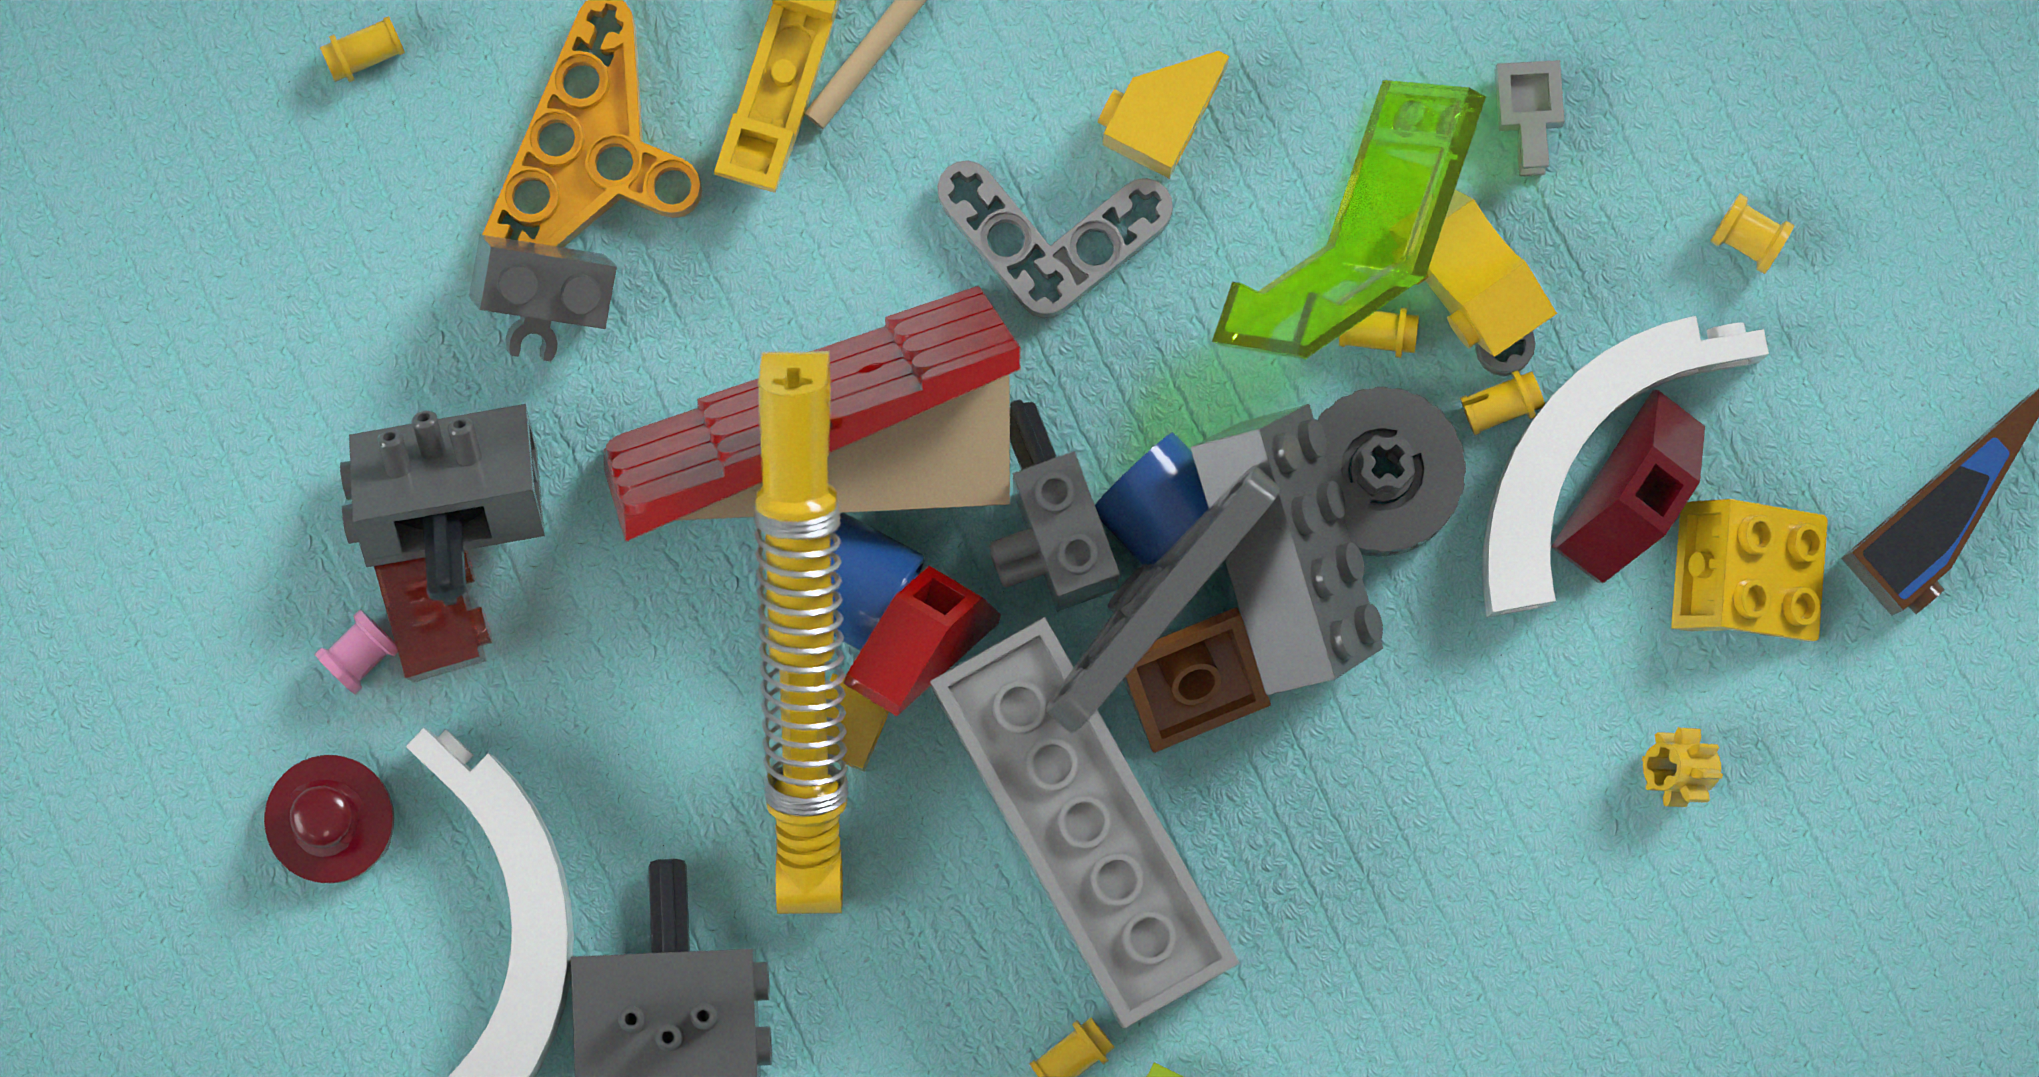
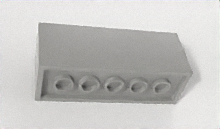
(1084, 827)

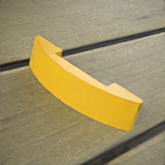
(777, 92)

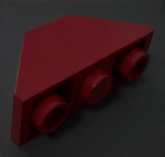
(1636, 490)

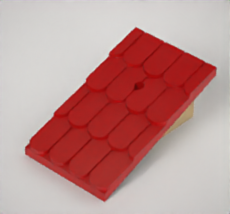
(910, 427)

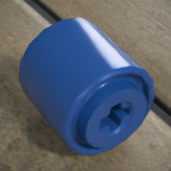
(1154, 500)
(871, 575)

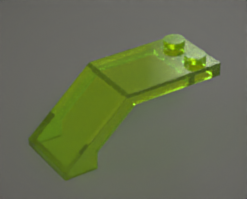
(1380, 230)

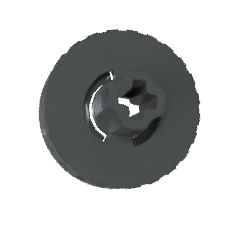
(1370, 423)

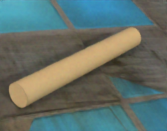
(862, 61)

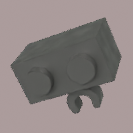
(541, 287)

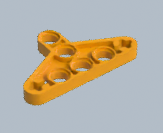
(599, 122)

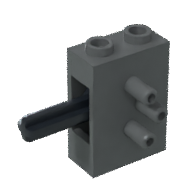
(443, 491)
(673, 1006)

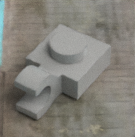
(1530, 102)

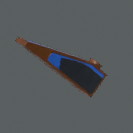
(1928, 531)

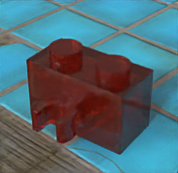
(426, 632)

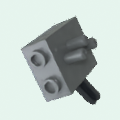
(1060, 519)

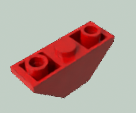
(919, 639)

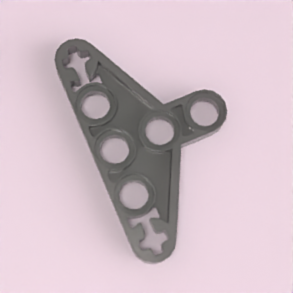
(1157, 595)

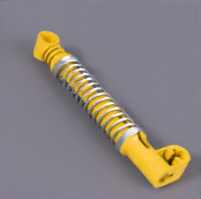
(798, 519)

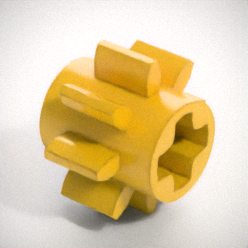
(1682, 767)

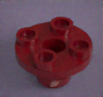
(329, 819)

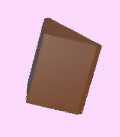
(1196, 681)

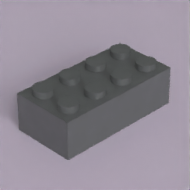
(1296, 564)

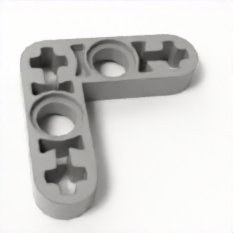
(1062, 255)

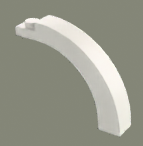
(1524, 501)
(539, 908)

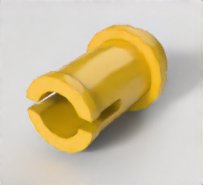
(361, 49)
(1384, 332)
(1503, 402)
(1075, 1052)

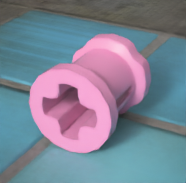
(357, 652)

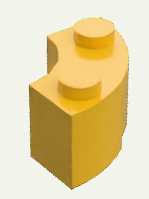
(1484, 281)

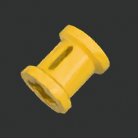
(1752, 233)

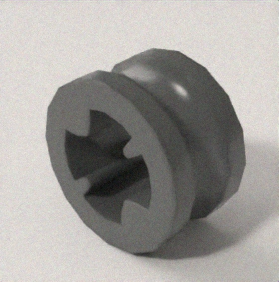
(1513, 363)

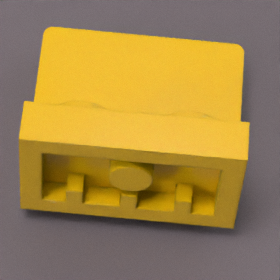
(1749, 569)

